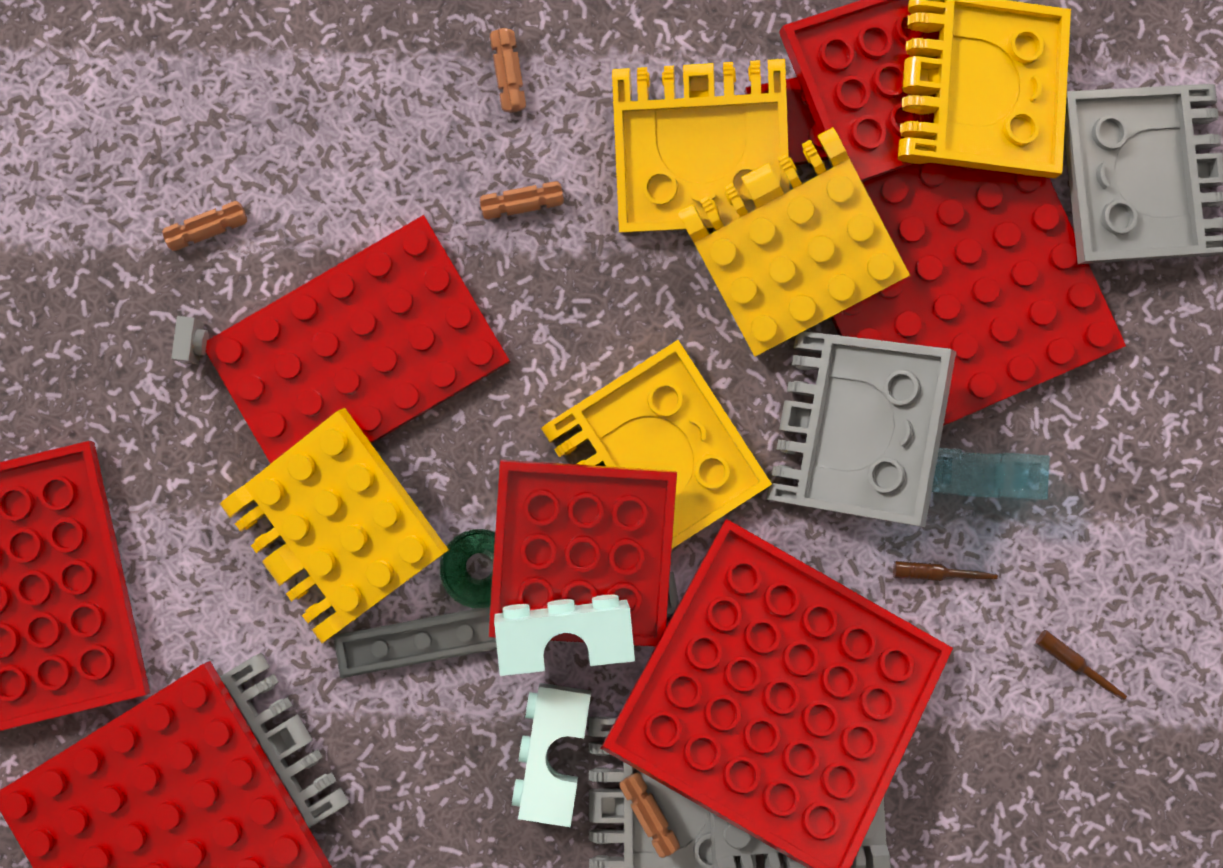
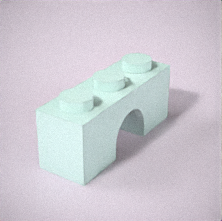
(525, 632)
(545, 793)

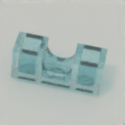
(991, 475)

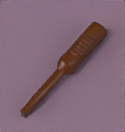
(935, 572)
(1074, 661)

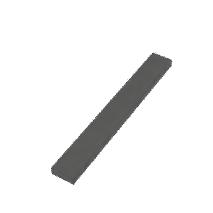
(426, 640)

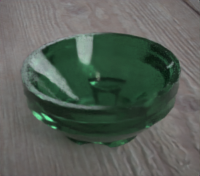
(453, 570)

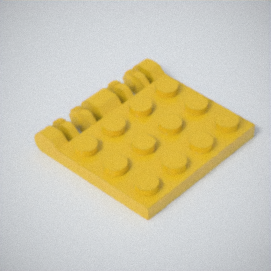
(993, 85)
(694, 145)
(799, 250)
(667, 420)
(340, 523)

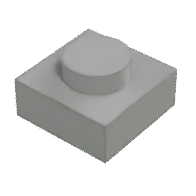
(189, 340)

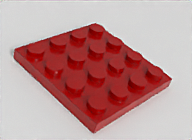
(854, 77)
(583, 537)

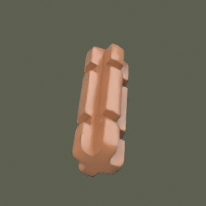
(507, 70)
(521, 200)
(204, 225)
(649, 815)

